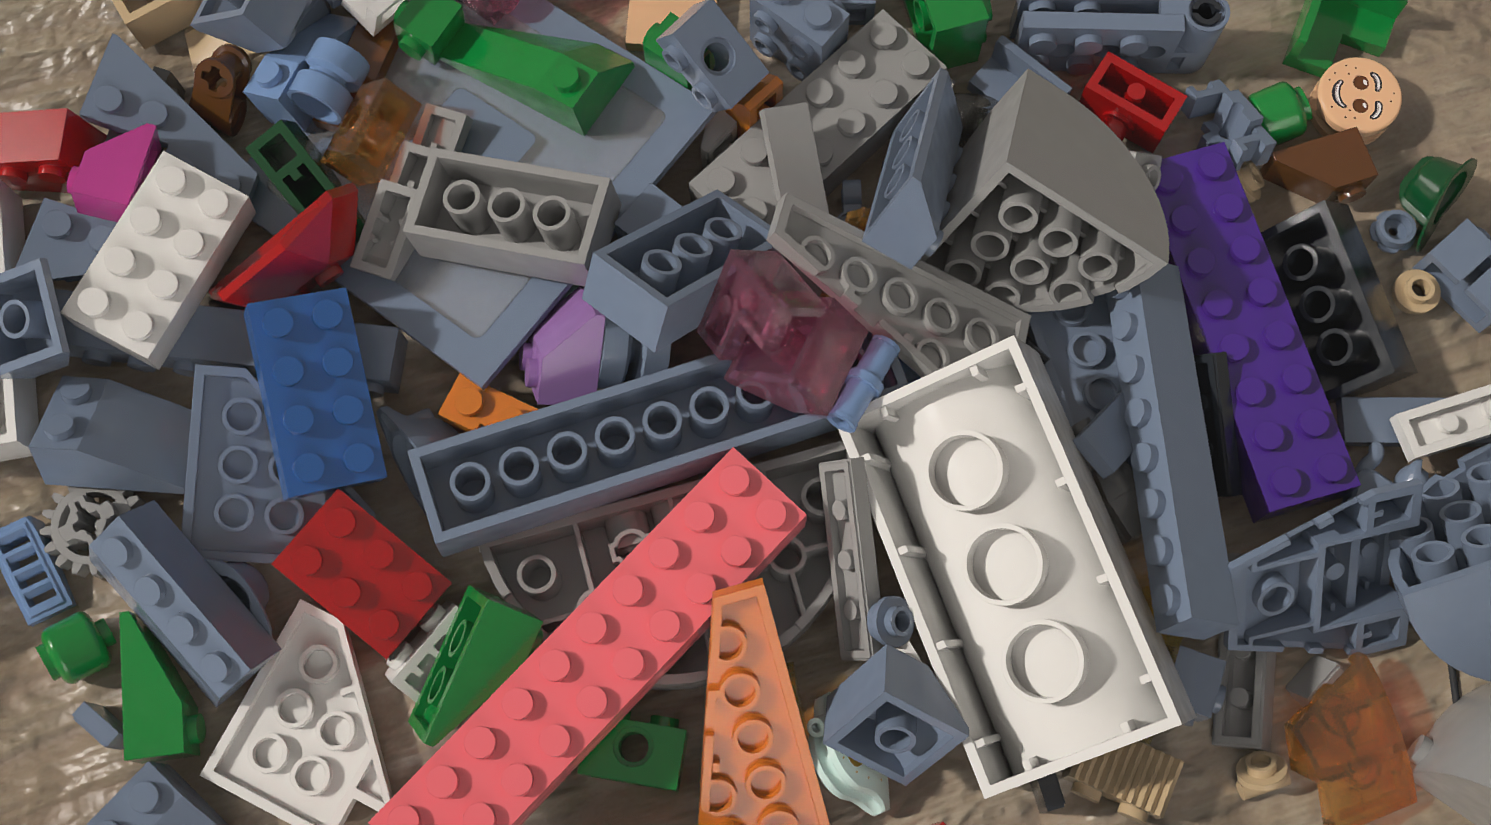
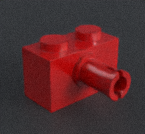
(1132, 102)

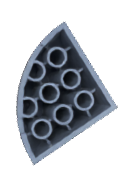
(1446, 566)

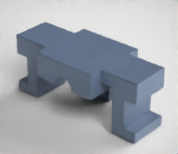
(1233, 119)

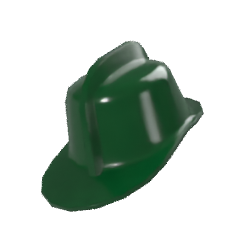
(1432, 190)

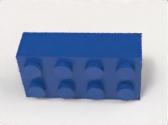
(314, 393)

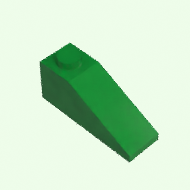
(156, 705)

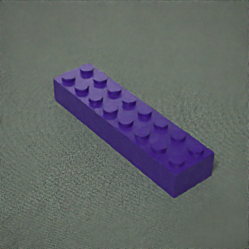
(1237, 306)

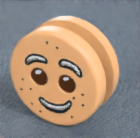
(1355, 95)

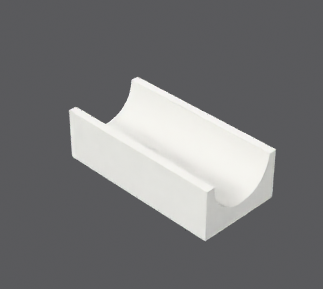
(1014, 568)

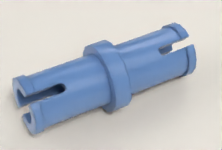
(863, 383)

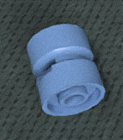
(327, 84)

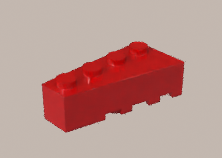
(43, 147)

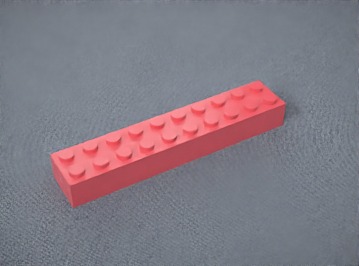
(602, 655)

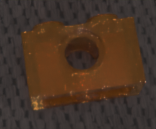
(371, 132)

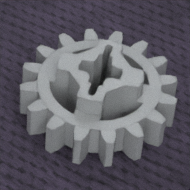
(75, 522)

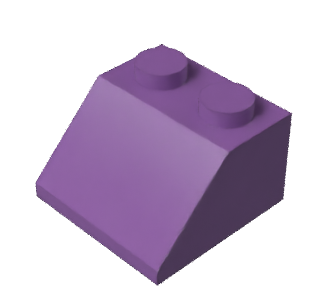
(564, 351)

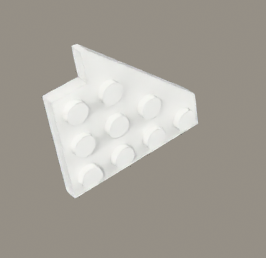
(305, 730)

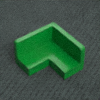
(1327, 23)

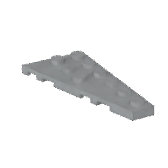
(920, 309)

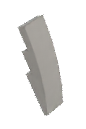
(382, 244)

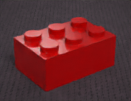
(361, 573)

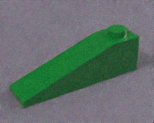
(548, 73)

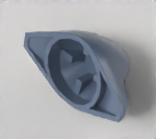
(408, 433)

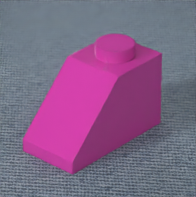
(114, 173)

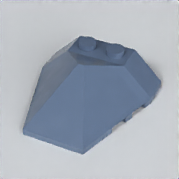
(1327, 580)

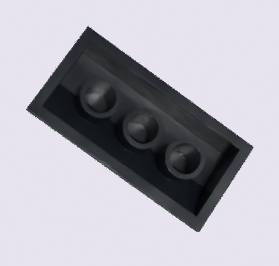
(1338, 301)

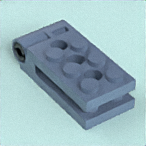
(1145, 33)

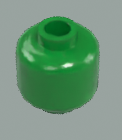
(1283, 110)
(76, 647)

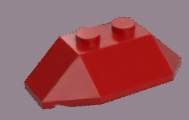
(299, 255)

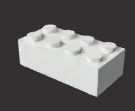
(160, 260)

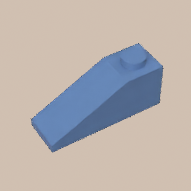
(279, 68)

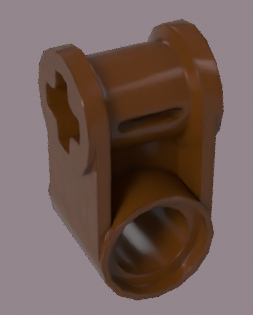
(220, 88)

